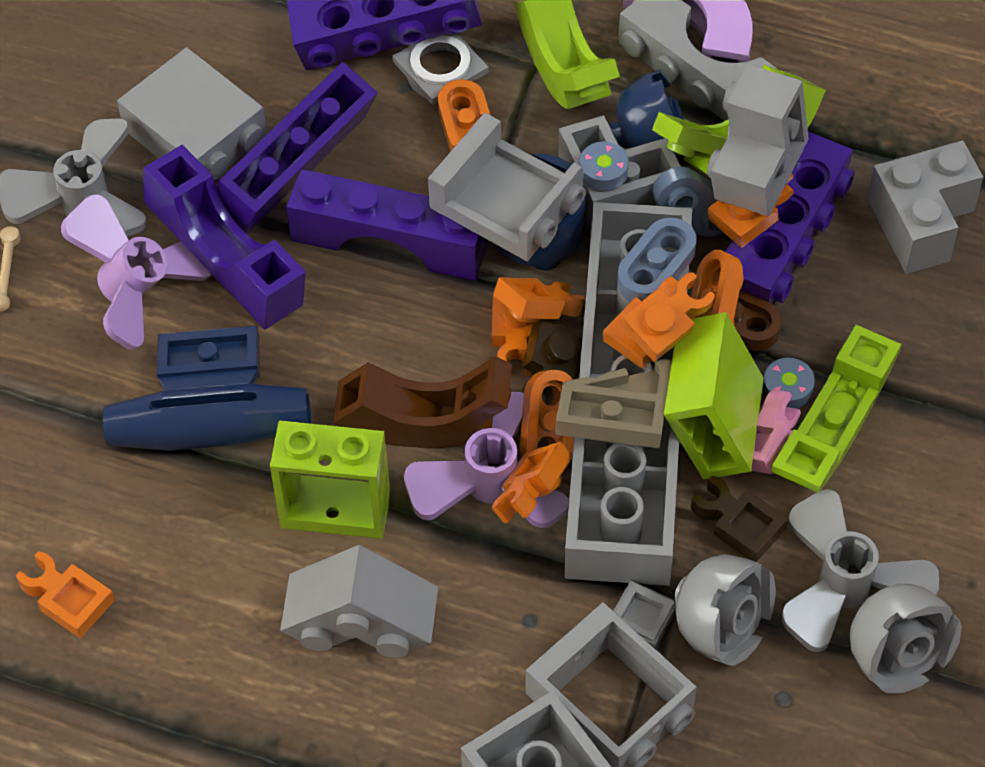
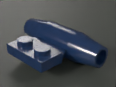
(206, 396)

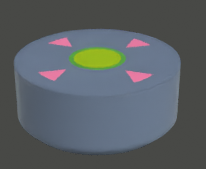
(604, 166)
(790, 376)

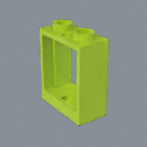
(308, 499)

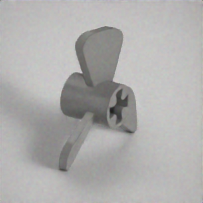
(72, 181)
(822, 527)

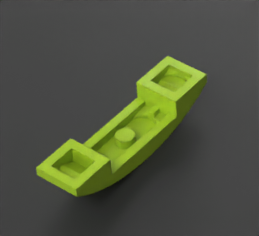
(838, 411)

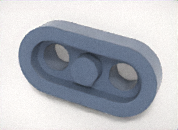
(696, 194)
(651, 262)

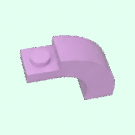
(723, 27)

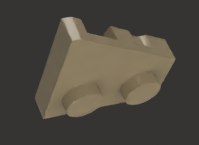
(616, 406)

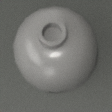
(723, 606)
(902, 636)

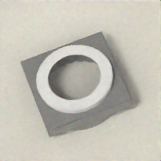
(429, 84)

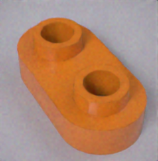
(456, 95)
(724, 277)
(539, 418)

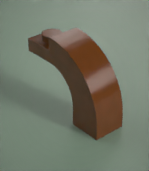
(423, 411)

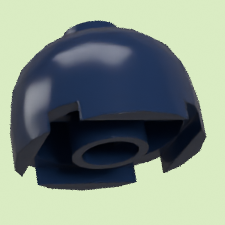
(639, 108)

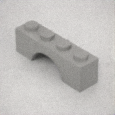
(660, 38)

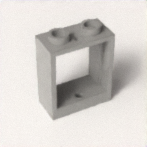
(584, 644)

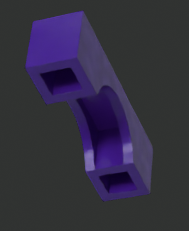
(334, 209)
(255, 274)

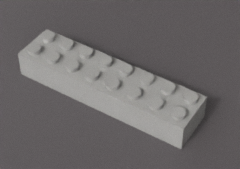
(618, 491)

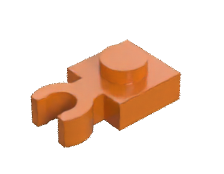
(532, 300)
(663, 320)
(509, 334)
(533, 477)
(67, 598)

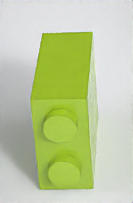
(714, 397)

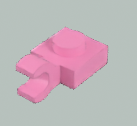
(773, 429)

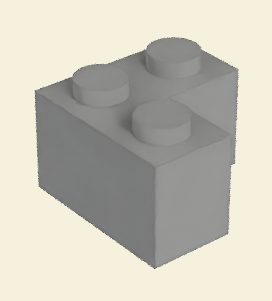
(763, 139)
(645, 164)
(920, 198)
(360, 599)

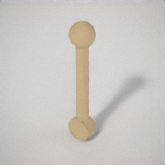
(10, 237)

